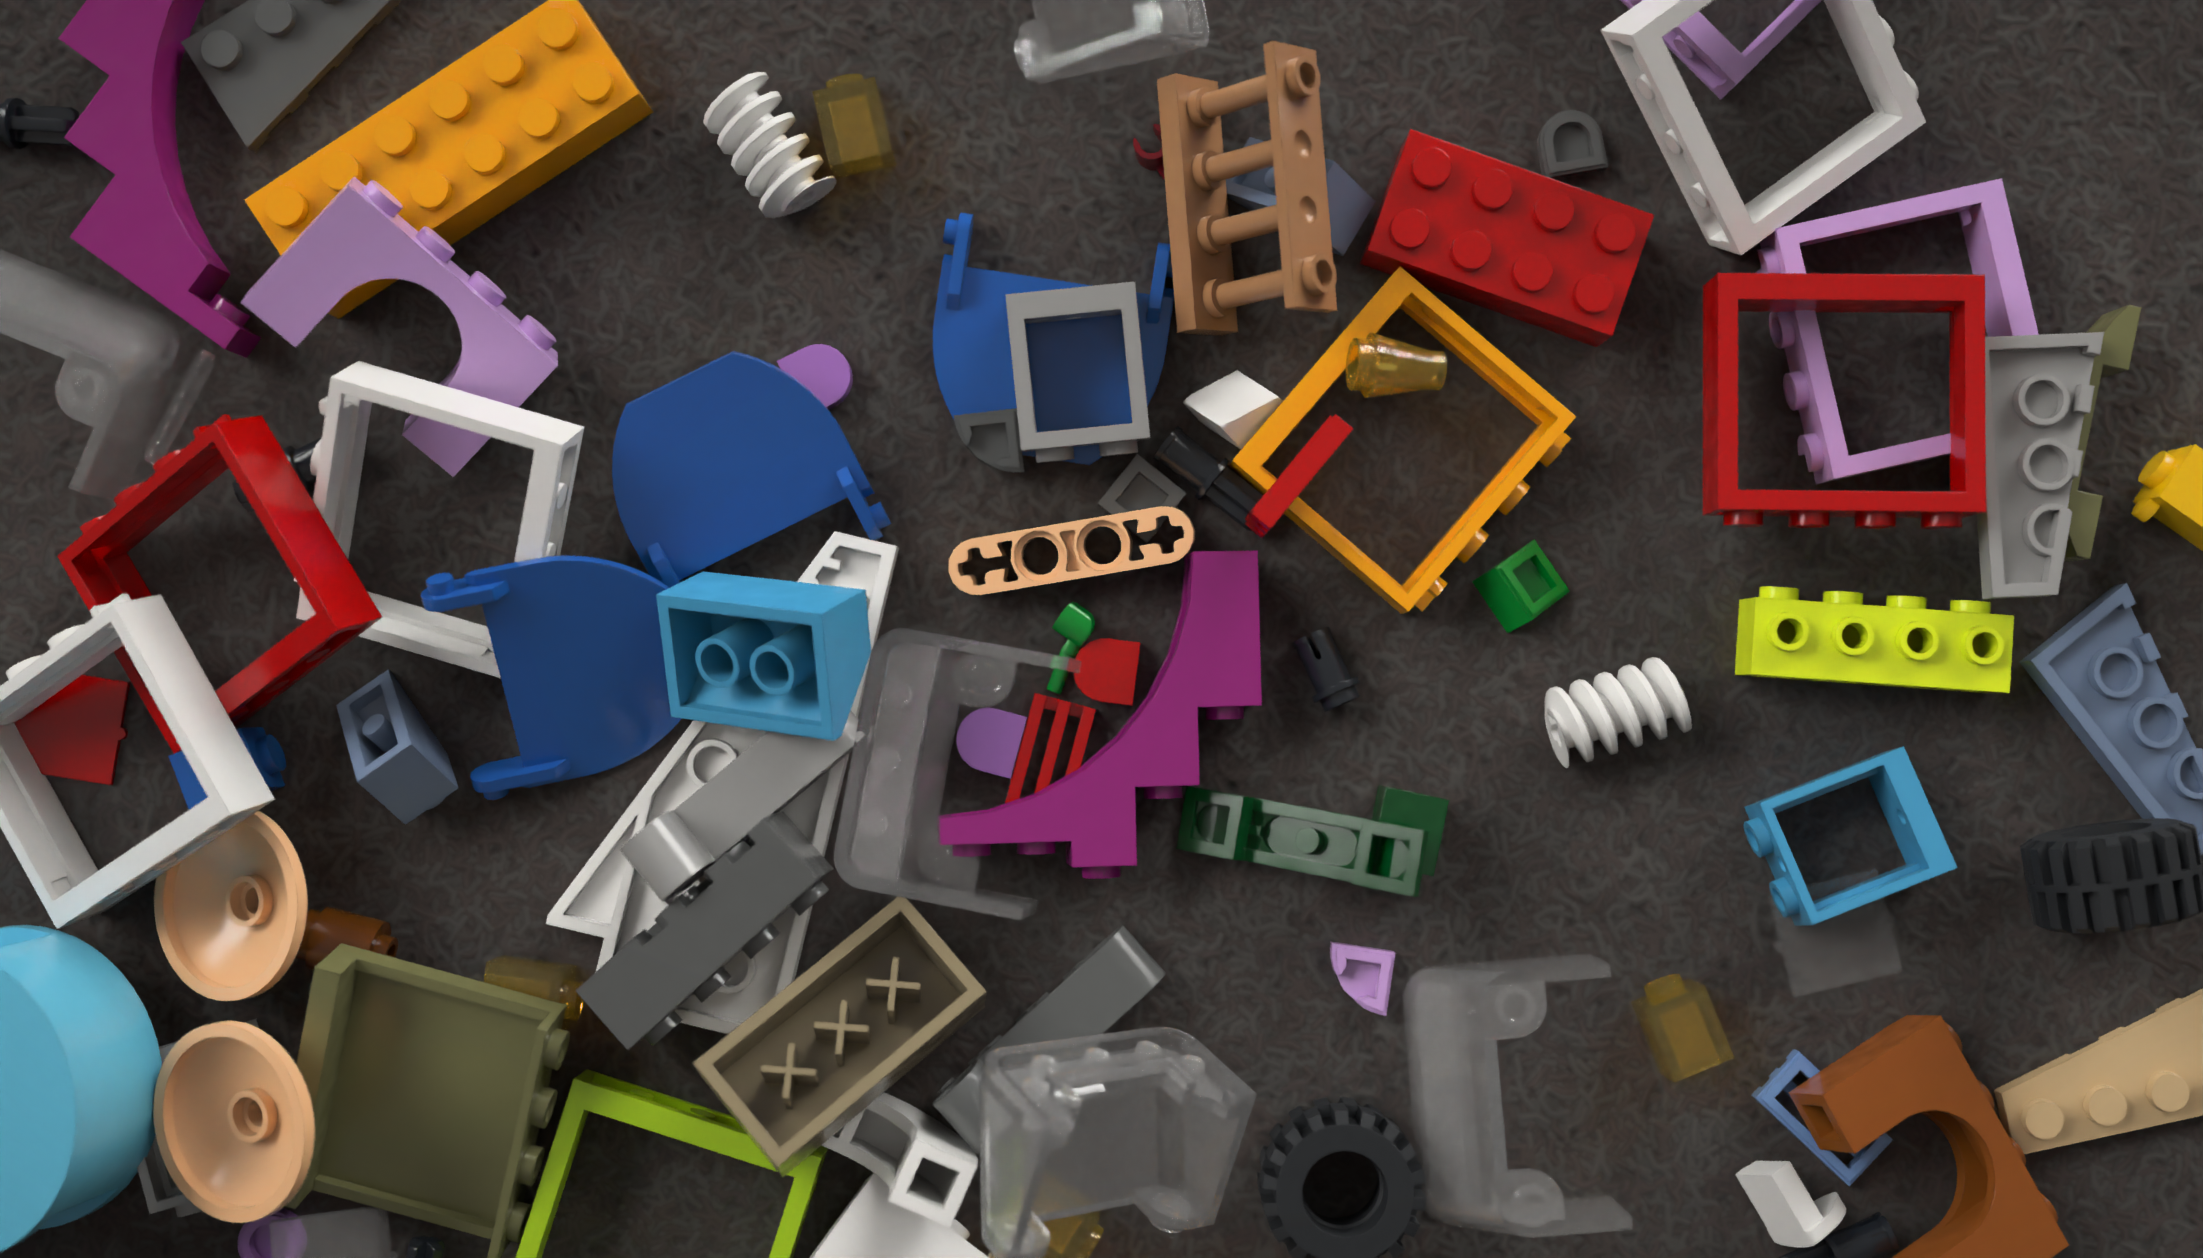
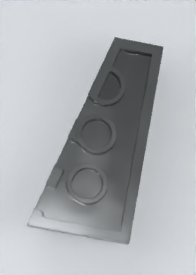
(274, 52)

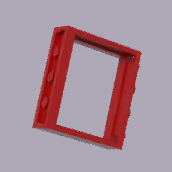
(1866, 293)
(247, 446)

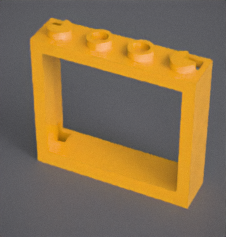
(1500, 493)

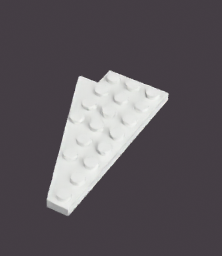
(617, 903)

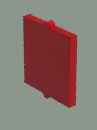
(78, 730)

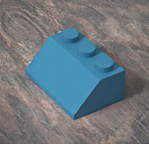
(764, 652)

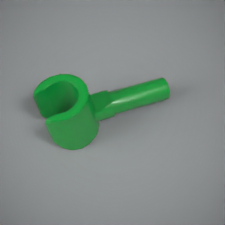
(1076, 626)

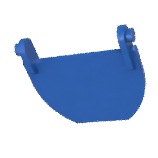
(1073, 362)
(728, 464)
(574, 662)

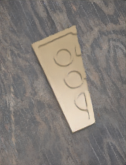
(2113, 1086)

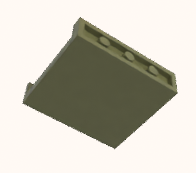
(428, 1091)

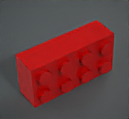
(1507, 238)

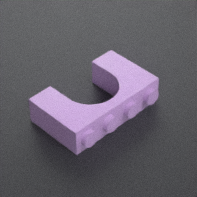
(365, 241)

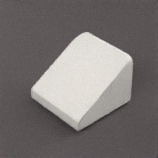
(1233, 407)

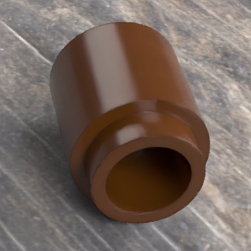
(334, 926)

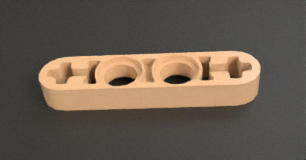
(1072, 555)

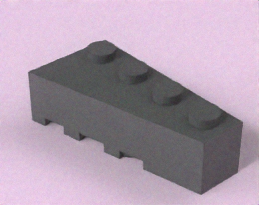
(706, 930)

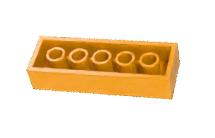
(470, 134)

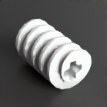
(763, 149)
(1613, 708)

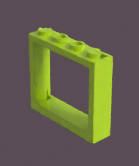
(669, 1118)

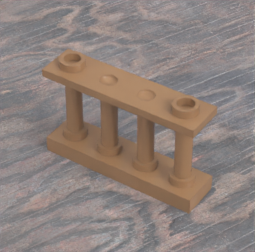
(1198, 192)

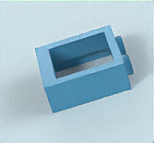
(1907, 816)

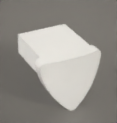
(1787, 1206)

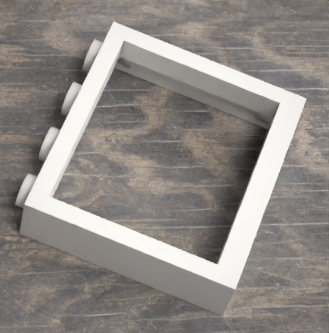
(1691, 153)
(338, 470)
(33, 813)

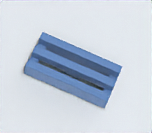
(1781, 1080)

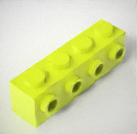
(1873, 643)

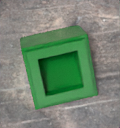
(1521, 586)

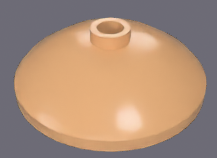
(234, 911)
(234, 1121)

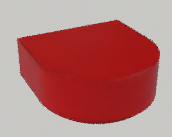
(1108, 670)

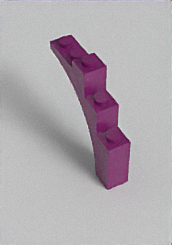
(1093, 809)

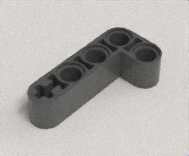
(1083, 1005)

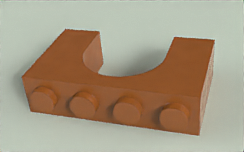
(1922, 1070)

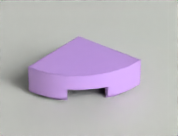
(1364, 974)

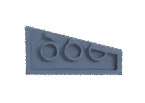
(2117, 703)

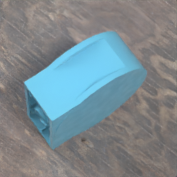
(71, 1080)

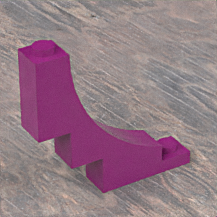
(144, 214)

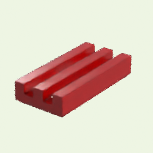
(1297, 475)
(1062, 709)

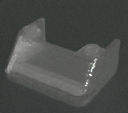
(113, 369)
(902, 764)
(1456, 1097)

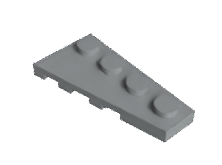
(2032, 454)

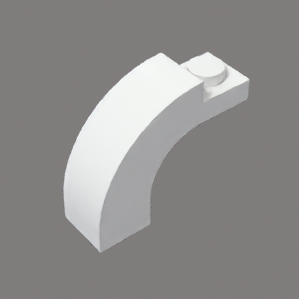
(913, 1154)

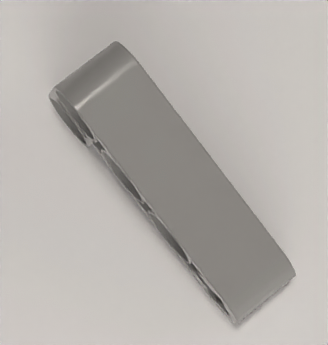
(717, 817)

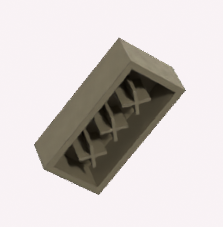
(841, 1034)

